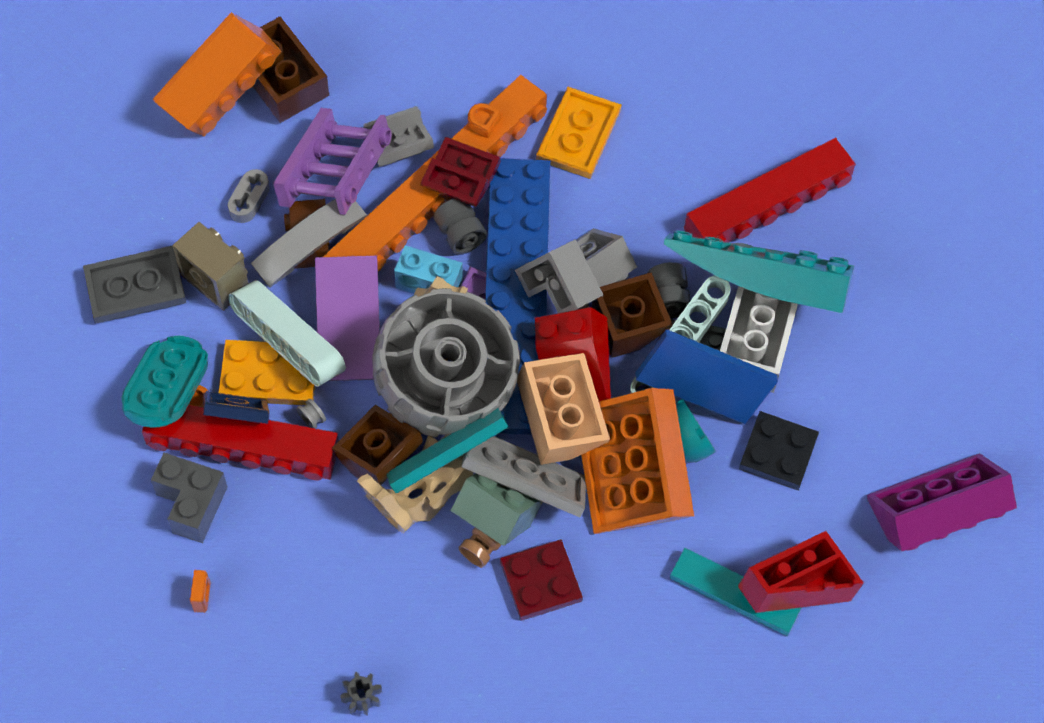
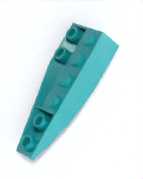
(770, 272)

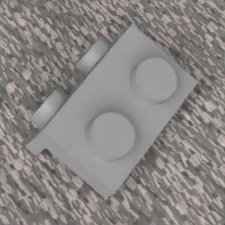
(408, 136)

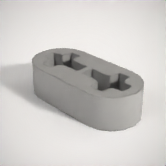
(244, 193)

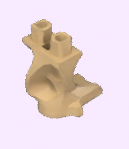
(436, 487)

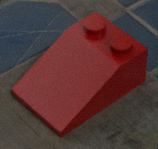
(574, 334)

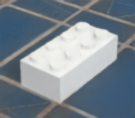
(759, 330)

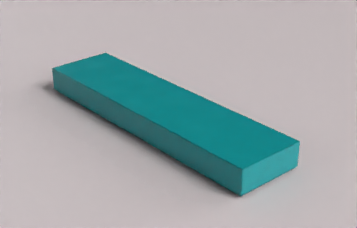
(445, 451)
(722, 586)

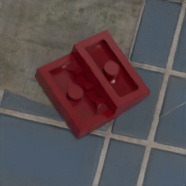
(461, 171)

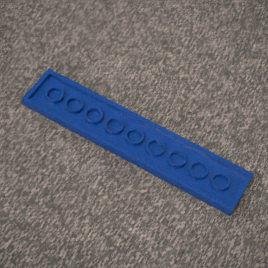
(515, 237)

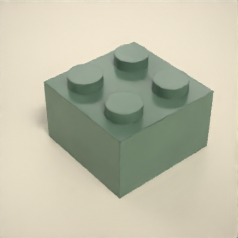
(495, 508)

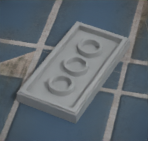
(525, 474)

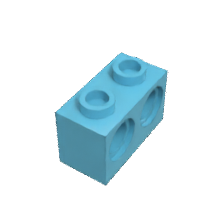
(420, 268)

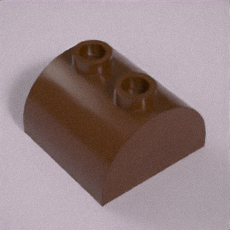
(377, 445)

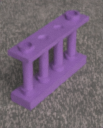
(315, 145)

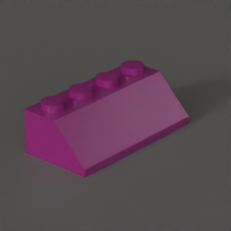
(943, 501)

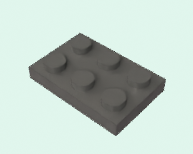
(134, 284)

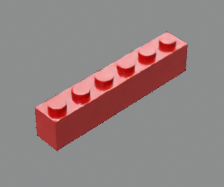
(773, 194)
(253, 444)

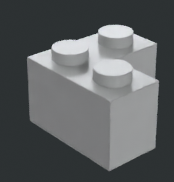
(563, 275)

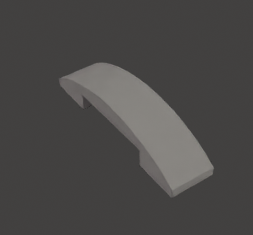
(304, 240)

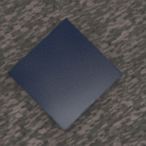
(235, 407)

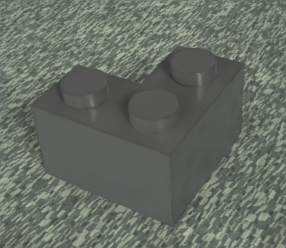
(195, 492)

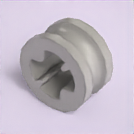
(311, 413)

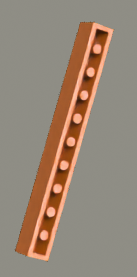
(411, 205)

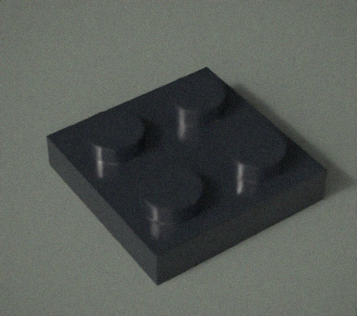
(778, 450)

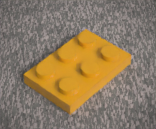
(262, 373)

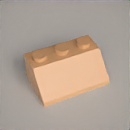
(561, 407)

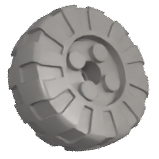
(438, 393)

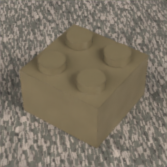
(210, 264)

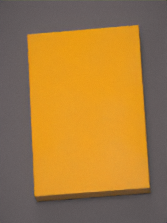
(579, 132)

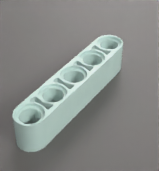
(702, 303)
(287, 333)

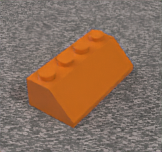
(217, 74)

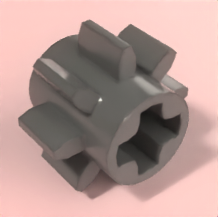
(357, 703)

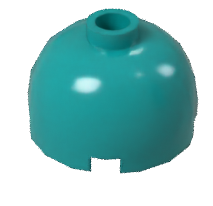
(694, 441)

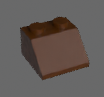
(633, 313)

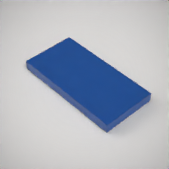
(706, 376)

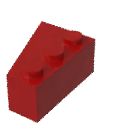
(801, 577)

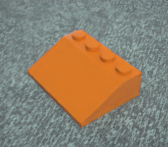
(642, 468)

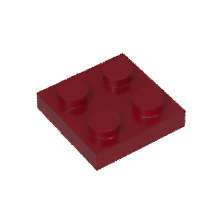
(541, 580)

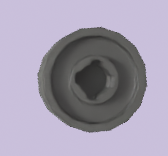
(460, 225)
(672, 285)

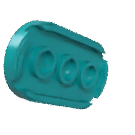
(164, 381)

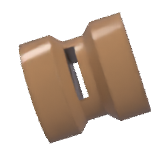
(478, 548)

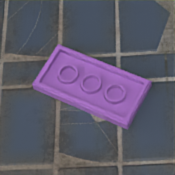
(349, 310)

